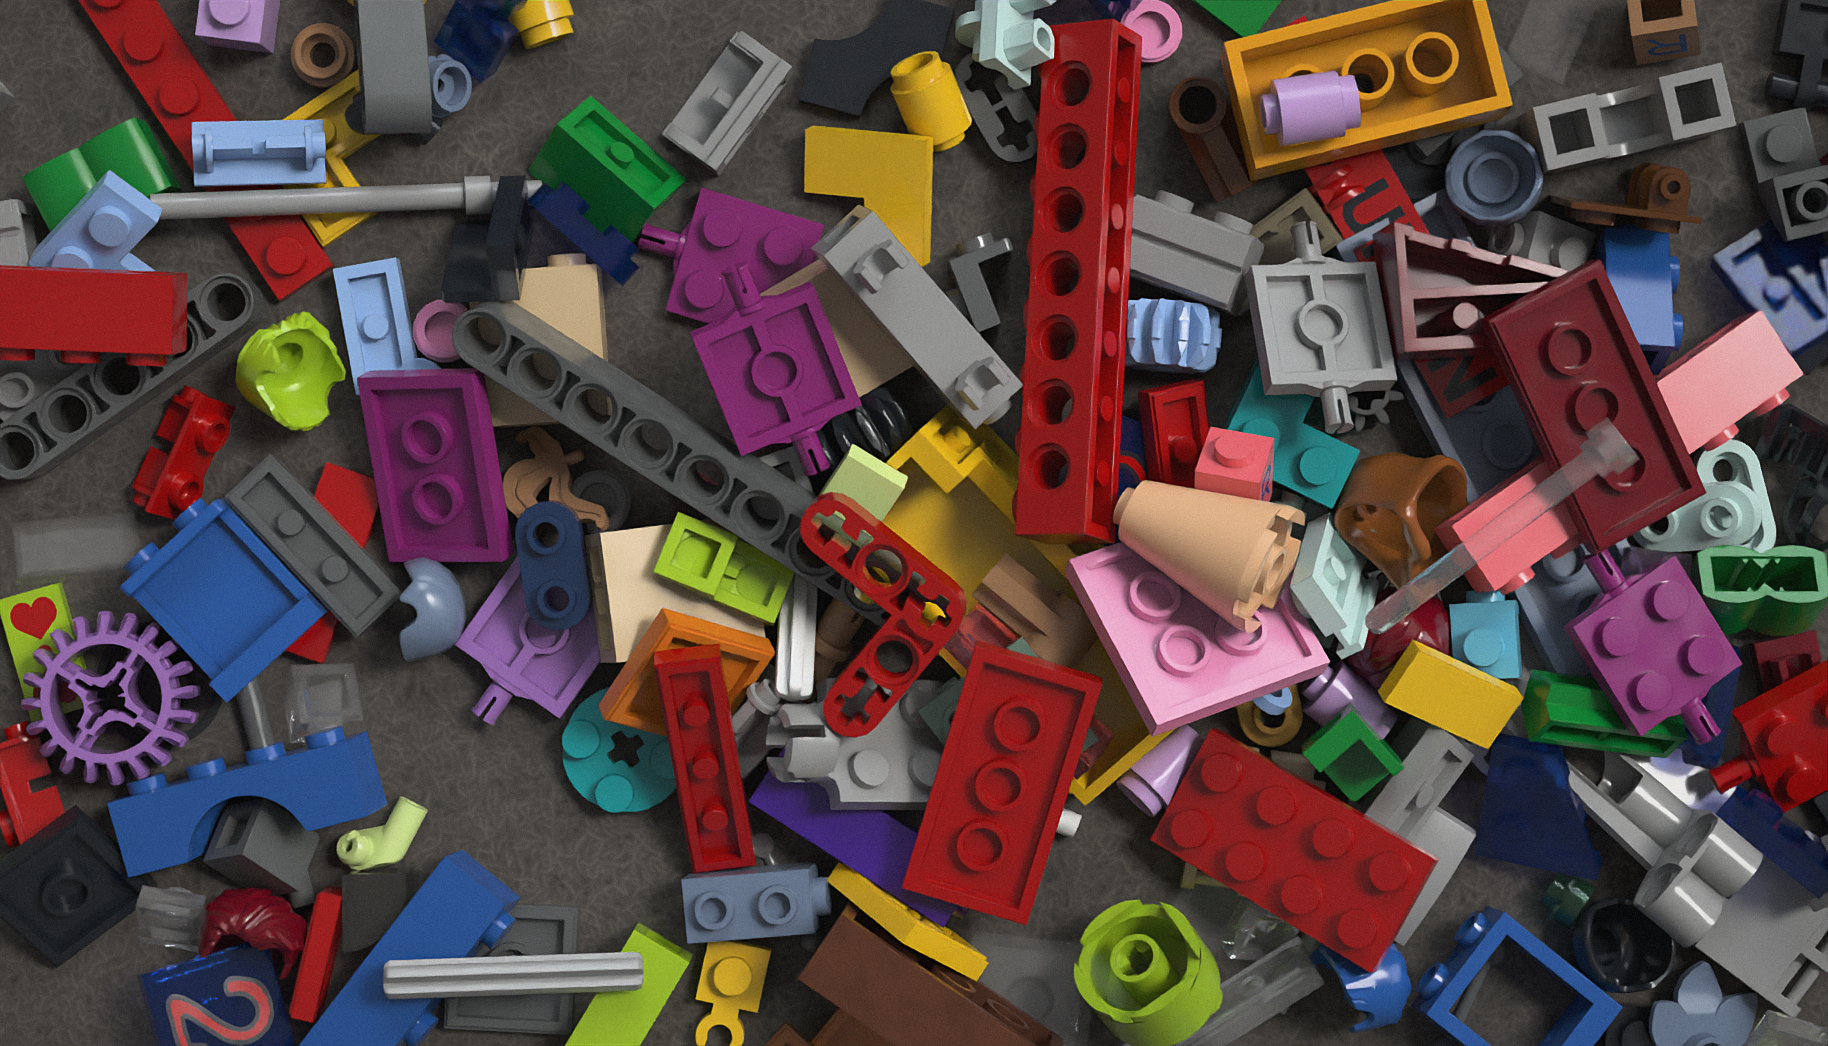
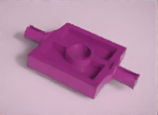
(724, 234)
(775, 368)
(1652, 645)

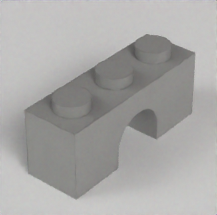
(1629, 120)

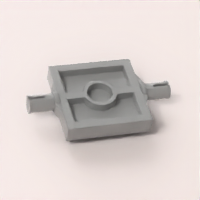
(1320, 327)

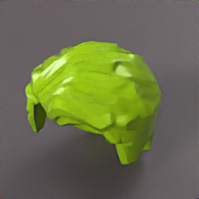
(290, 371)

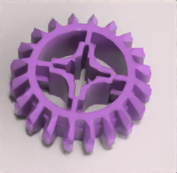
(92, 724)

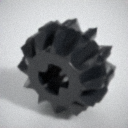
(876, 427)

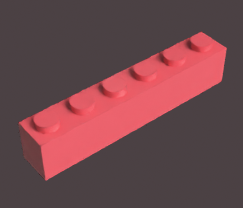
(1706, 393)

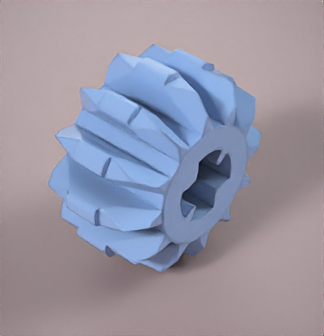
(1172, 336)

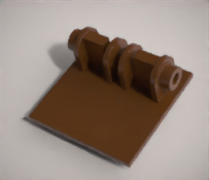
(1654, 201)

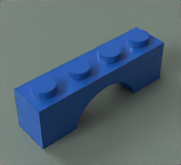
(319, 784)

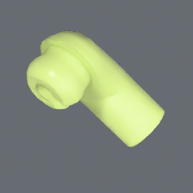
(382, 844)

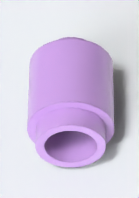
(1310, 107)
(1337, 688)

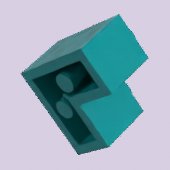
(1304, 457)

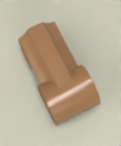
(1047, 621)

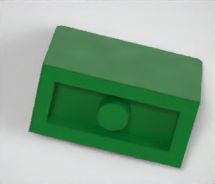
(607, 169)

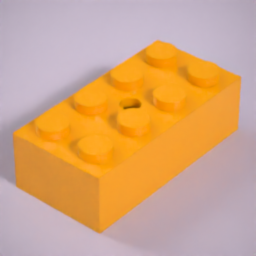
(1428, 65)

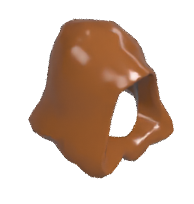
(1404, 503)

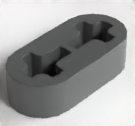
(985, 115)

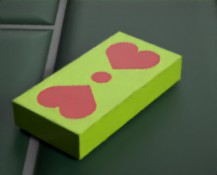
(28, 625)

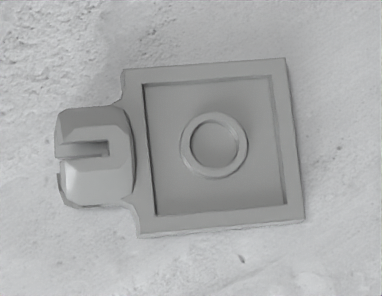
(875, 771)

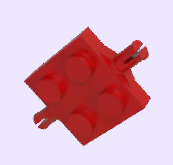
(1783, 741)

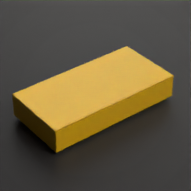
(1450, 694)

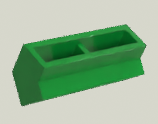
(1578, 714)

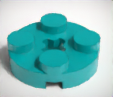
(611, 783)

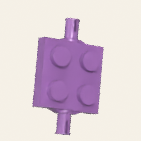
(526, 656)

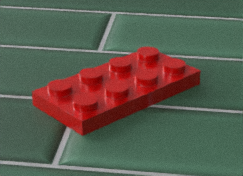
(1002, 782)
(1294, 849)

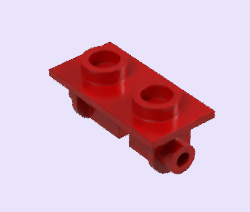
(198, 430)
(18, 765)

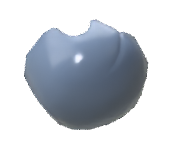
(1493, 178)
(438, 608)

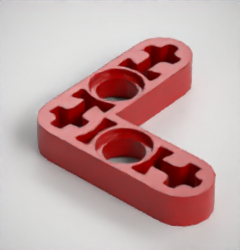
(905, 620)

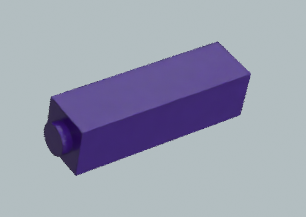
(866, 840)

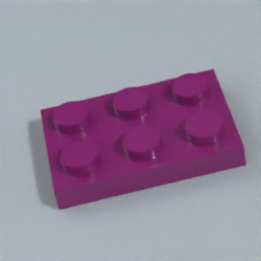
(435, 465)

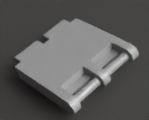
(1768, 935)

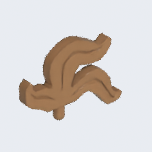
(550, 464)

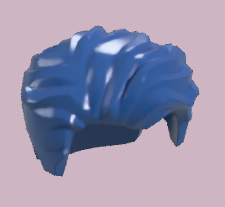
(1375, 994)

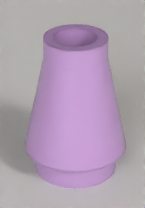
(1158, 774)

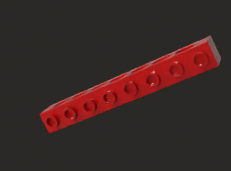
(1097, 309)

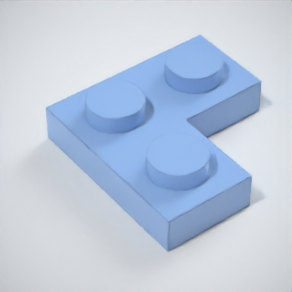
(101, 229)

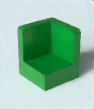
(1351, 753)

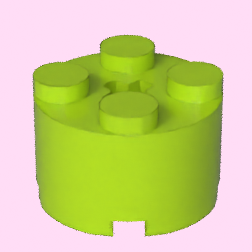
(1147, 974)

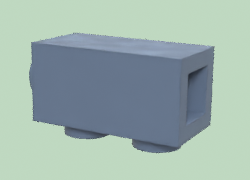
(755, 902)

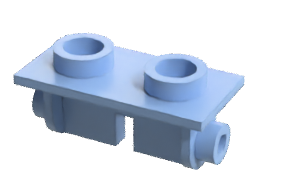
(258, 153)

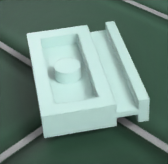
(1331, 586)

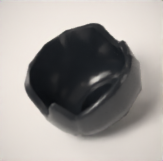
(1618, 967)

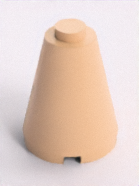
(1213, 545)

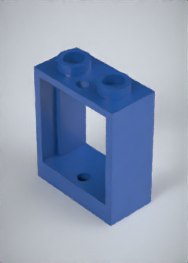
(1477, 939)

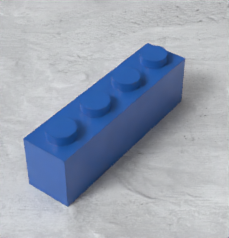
(447, 918)

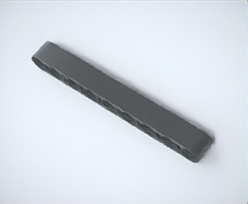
(687, 443)

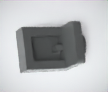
(971, 292)

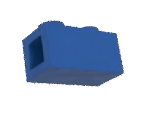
(1644, 282)

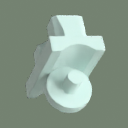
(1007, 37)

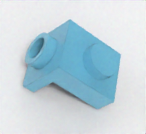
(1487, 634)

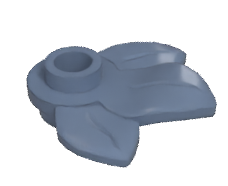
(1701, 1014)

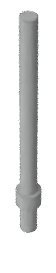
(474, 195)

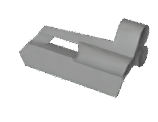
(1666, 822)

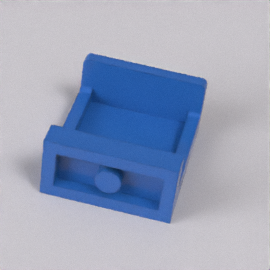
(222, 595)

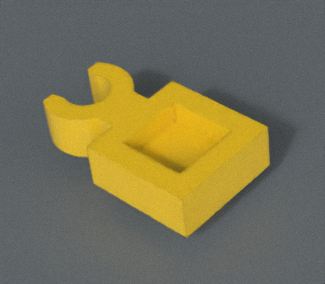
(732, 981)

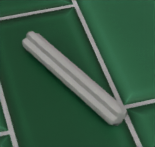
(512, 975)

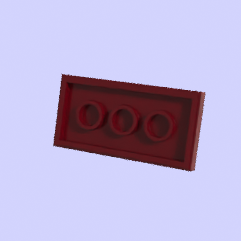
(1570, 369)

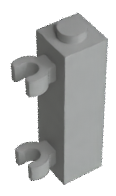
(918, 317)

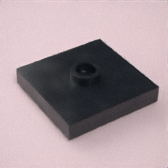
(67, 886)

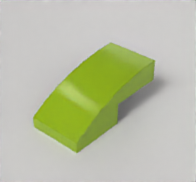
(723, 569)

